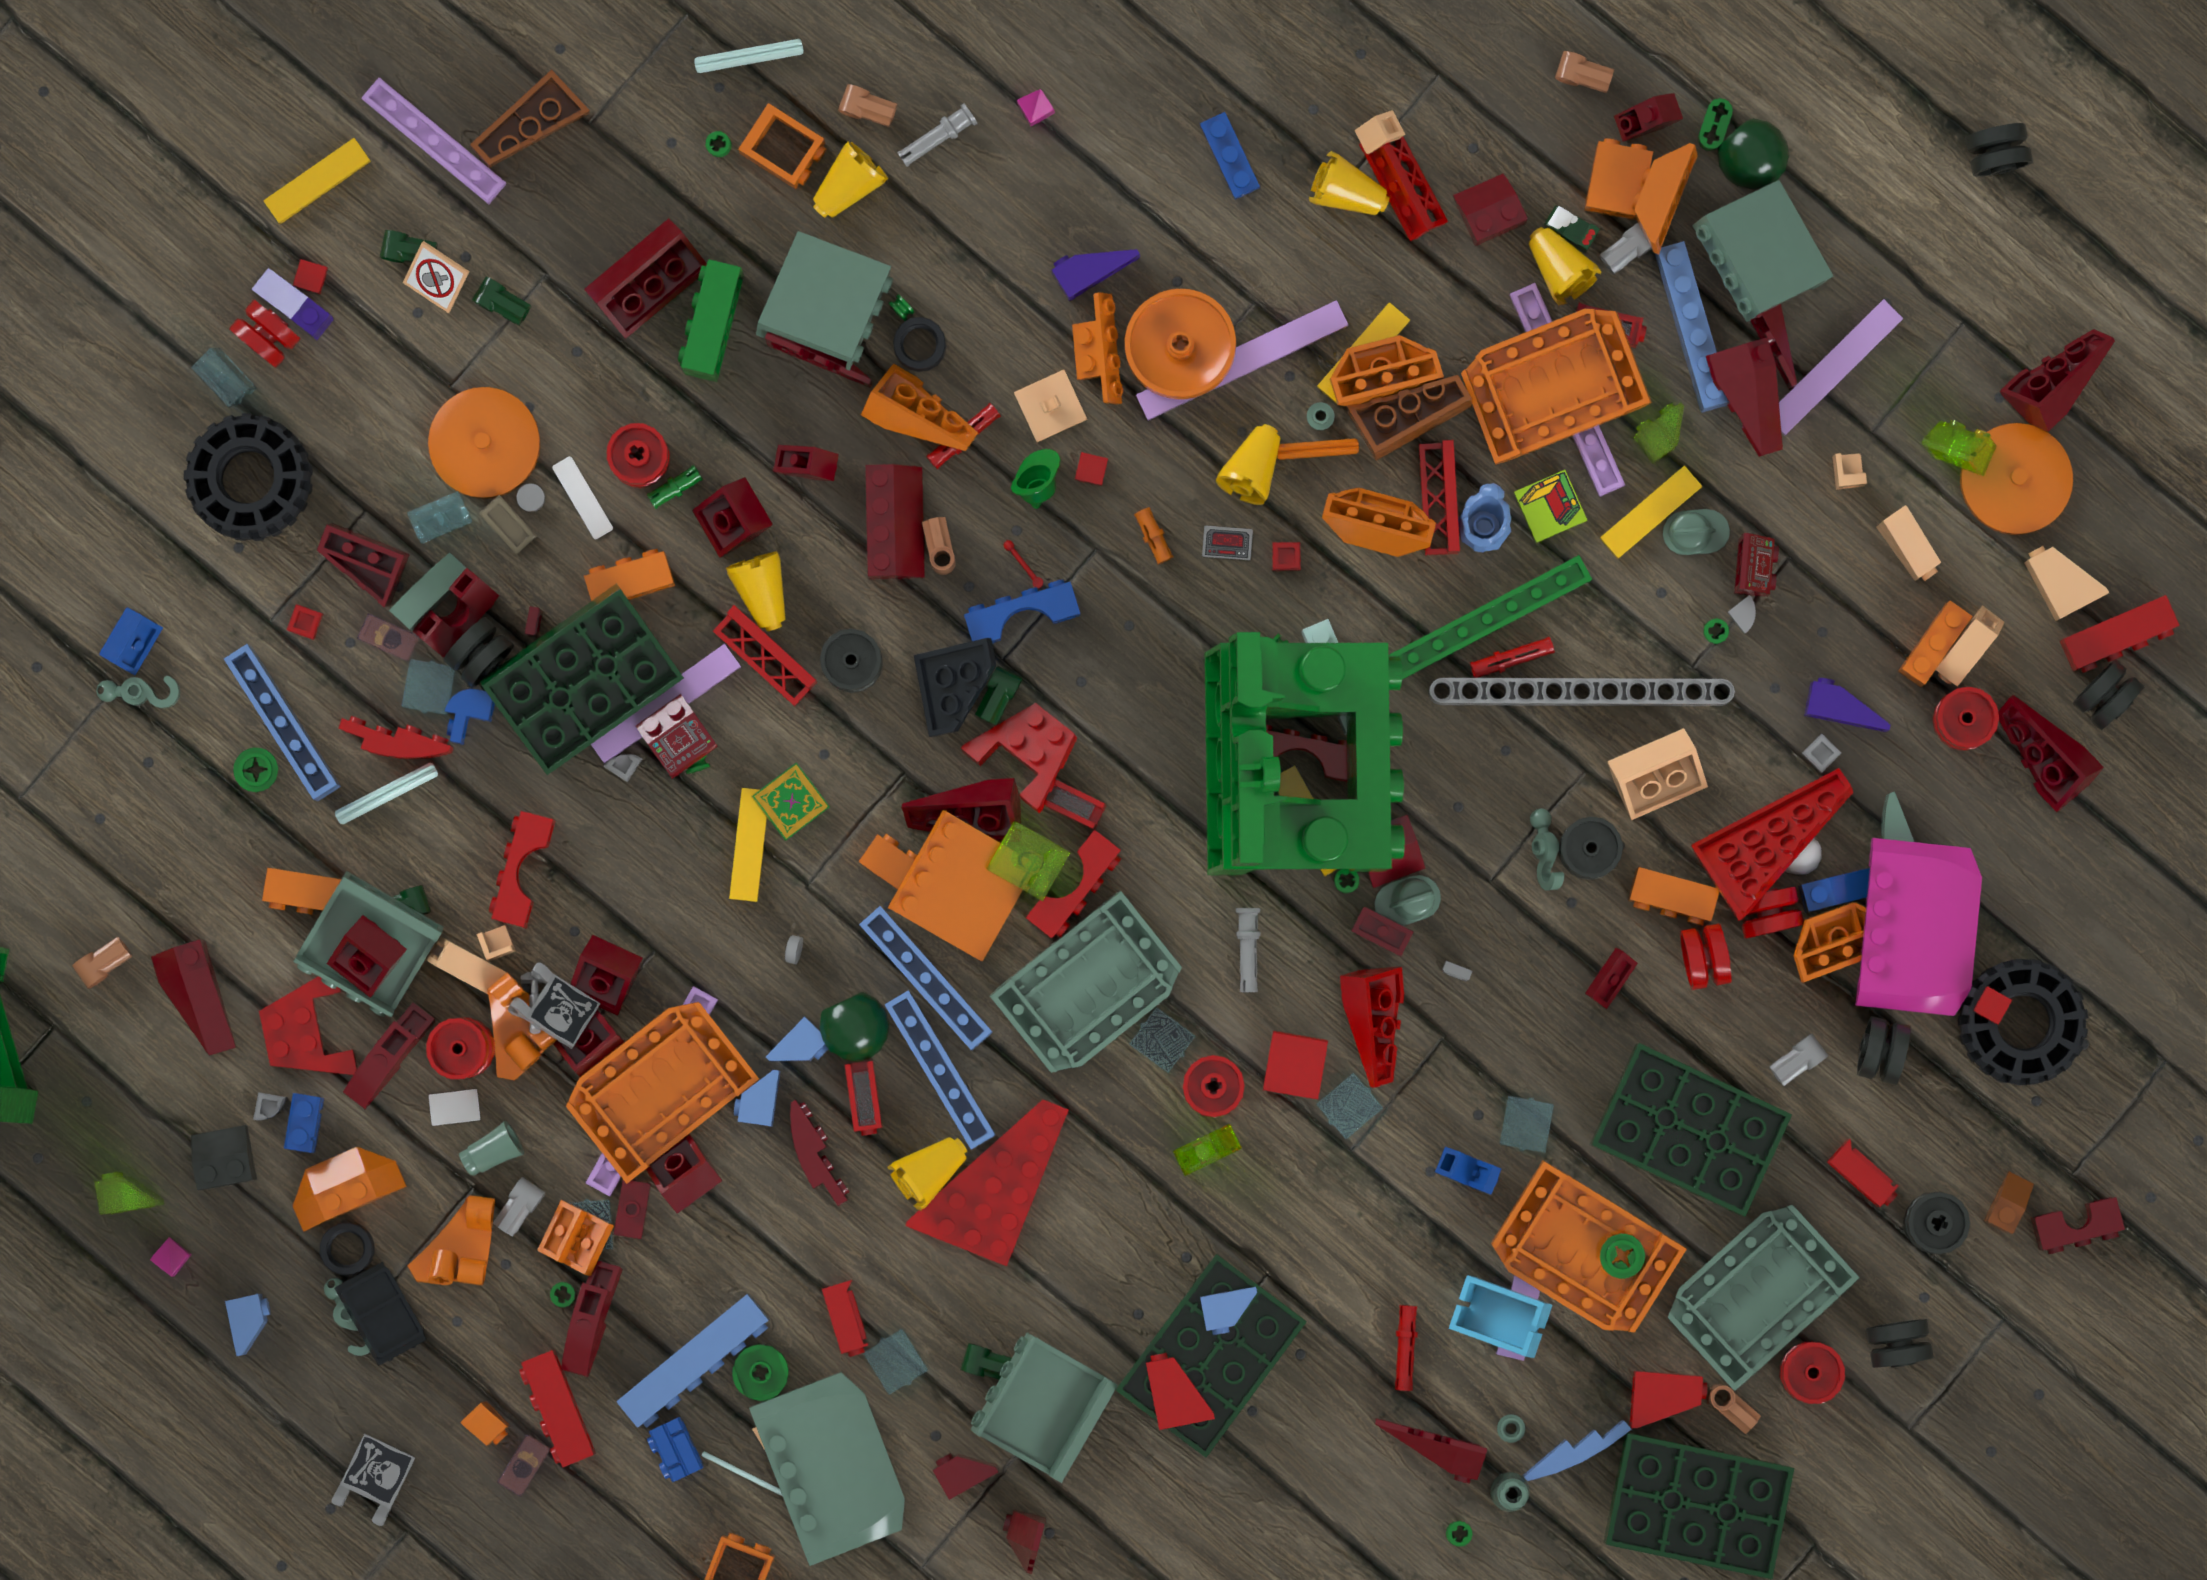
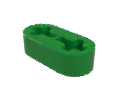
(1708, 123)

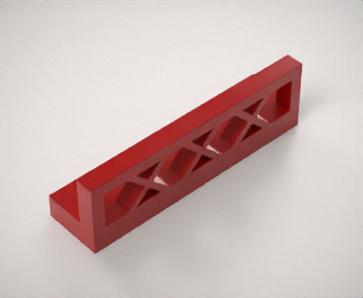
(1399, 183)
(1449, 491)
(771, 647)

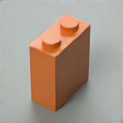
(1617, 178)

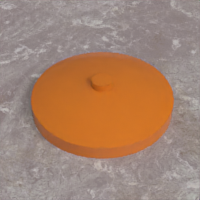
(1180, 344)
(484, 442)
(2023, 483)

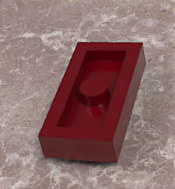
(1382, 931)
(1611, 978)
(632, 1209)

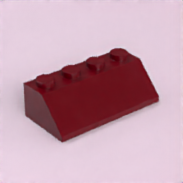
(646, 278)
(894, 521)

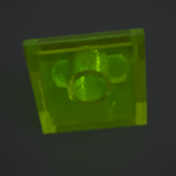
(1959, 446)
(1028, 861)
(123, 1194)

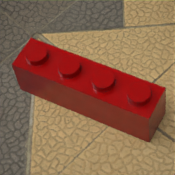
(2119, 633)
(558, 1408)

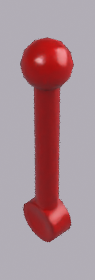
(1009, 546)

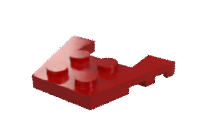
(1035, 741)
(295, 1036)

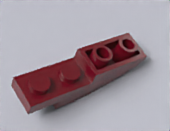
(387, 1055)
(808, 1143)
(588, 1318)

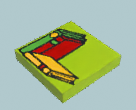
(1550, 506)

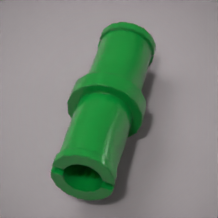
(674, 486)

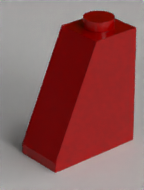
(1174, 1394)
(1663, 1395)

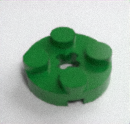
(746, 1365)

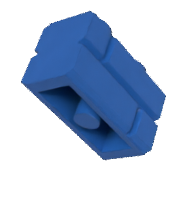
(304, 1123)
(675, 1449)

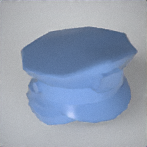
(1485, 519)

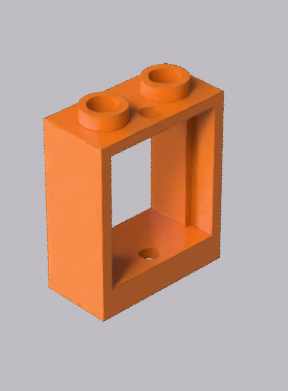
(759, 131)
(737, 1542)

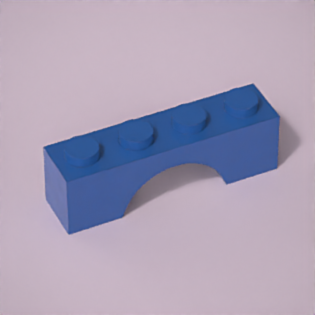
(1056, 603)

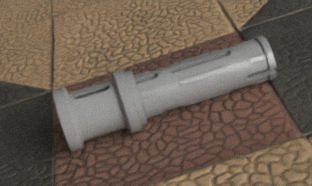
(949, 127)
(1248, 936)

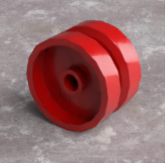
(265, 333)
(634, 439)
(1949, 722)
(1771, 914)
(1709, 956)
(444, 1051)
(1218, 1070)
(1795, 1370)

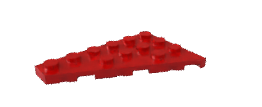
(1759, 848)
(992, 1196)

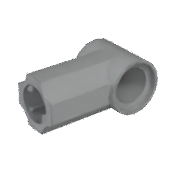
(1630, 246)
(1804, 1056)
(522, 1201)

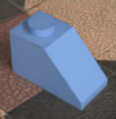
(800, 1044)
(759, 1101)
(1225, 1308)
(246, 1320)

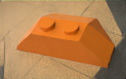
(1662, 193)
(1383, 370)
(1378, 521)
(1830, 941)
(344, 1185)

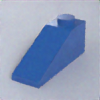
(1834, 890)

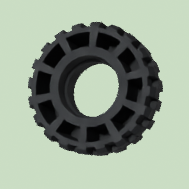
(211, 458)
(2065, 1029)

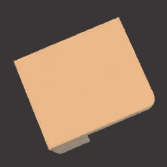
(1379, 131)
(1848, 471)
(496, 943)

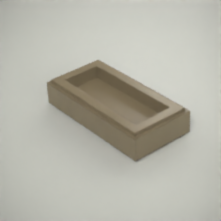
(507, 524)

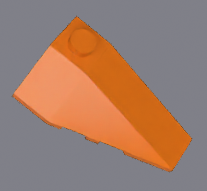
(907, 408)

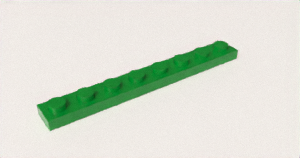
(1492, 616)

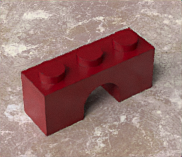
(473, 601)
(2102, 1220)

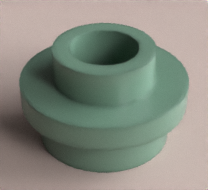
(1316, 424)
(1517, 1435)

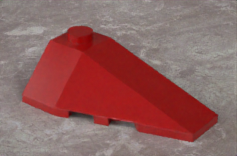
(1371, 1008)

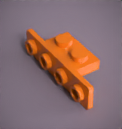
(1097, 349)

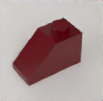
(806, 462)

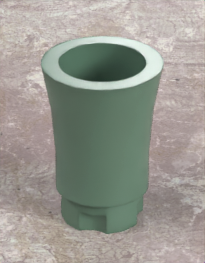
(492, 1150)
(1501, 1486)

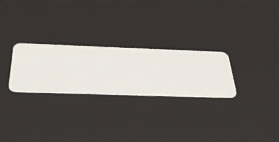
(582, 497)

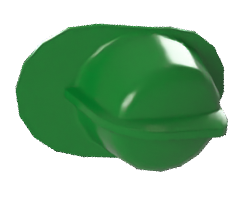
(1036, 477)

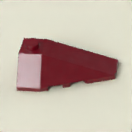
(1772, 325)
(817, 358)
(1750, 384)
(2053, 387)
(2053, 757)
(985, 805)
(193, 989)
(1451, 1454)
(1024, 1536)

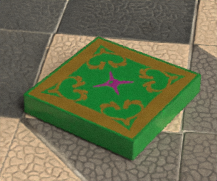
(790, 801)

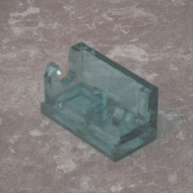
(223, 377)
(440, 517)

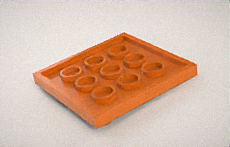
(954, 891)

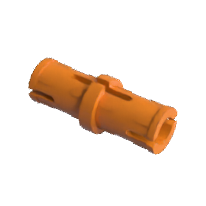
(1153, 535)

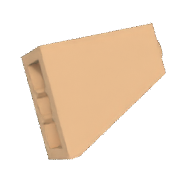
(1909, 544)
(2062, 582)
(1970, 646)
(464, 964)

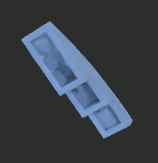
(1566, 1456)

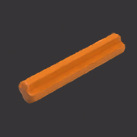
(1318, 449)

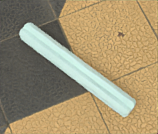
(748, 56)
(386, 793)

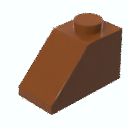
(2009, 1203)

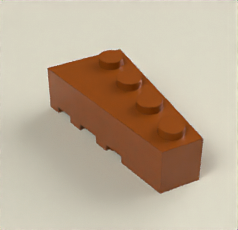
(533, 117)
(1404, 416)

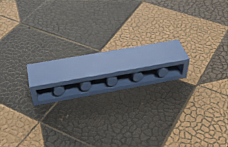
(1690, 322)
(282, 722)
(926, 978)
(940, 1070)
(694, 1360)

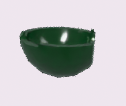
(1754, 154)
(855, 1027)

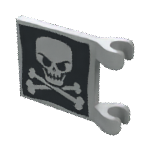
(559, 1009)
(375, 1473)

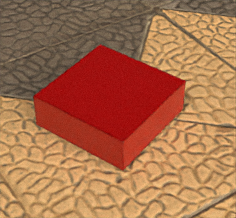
(310, 276)
(1091, 469)
(1286, 556)
(304, 622)
(1992, 1005)

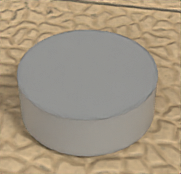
(530, 497)
(793, 949)

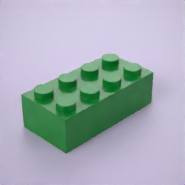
(712, 320)

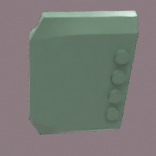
(1088, 985)
(1759, 1294)
(830, 1466)

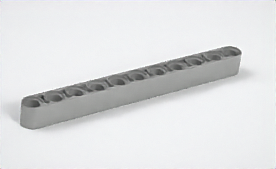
(1594, 688)

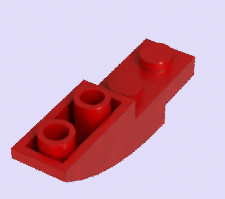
(405, 745)

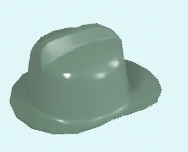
(1696, 532)
(1408, 899)

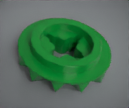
(246, 760)
(1635, 1257)

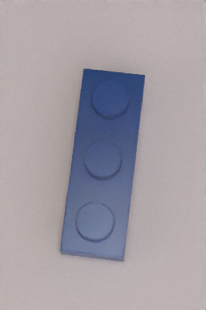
(1229, 155)

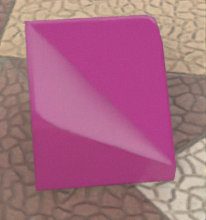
(1035, 107)
(170, 1257)

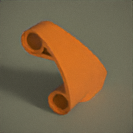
(514, 1044)
(461, 1247)

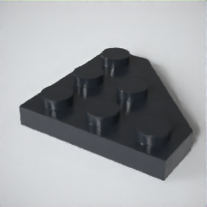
(952, 681)

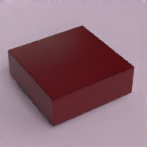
(533, 622)

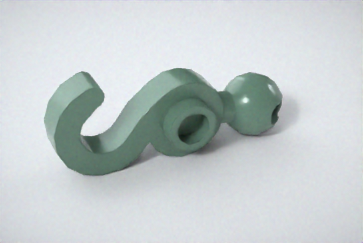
(137, 691)
(1545, 848)
(342, 1317)

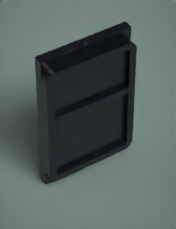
(381, 1313)

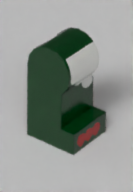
(1572, 228)

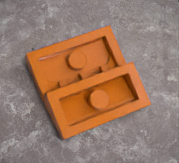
(575, 1238)

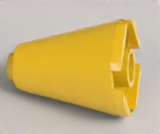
(848, 181)
(1347, 188)
(1562, 265)
(1252, 466)
(761, 588)
(927, 1170)

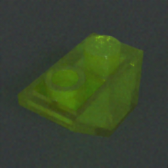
(1661, 435)
(1207, 1149)

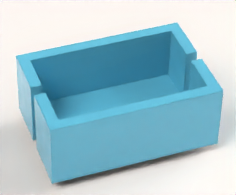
(1500, 1316)

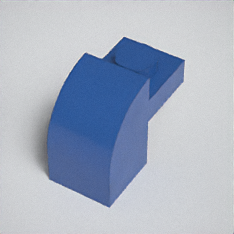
(466, 705)
(1468, 1170)

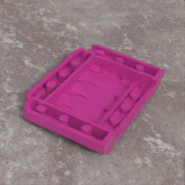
(1919, 927)

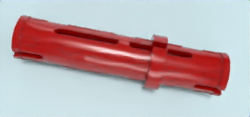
(978, 422)
(1480, 667)
(1406, 1341)

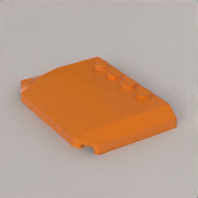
(1554, 383)
(658, 1087)
(1556, 1247)

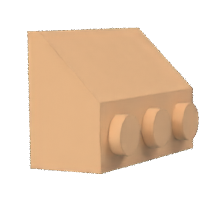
(1658, 774)

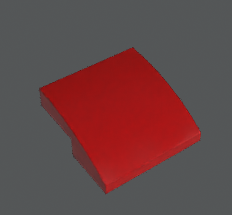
(1295, 1065)

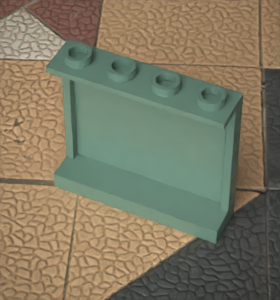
(1762, 250)
(825, 298)
(346, 905)
(1043, 1406)

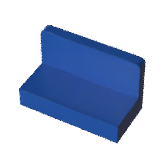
(130, 641)

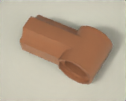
(1576, 71)
(861, 104)
(939, 543)
(95, 966)
(1734, 1409)

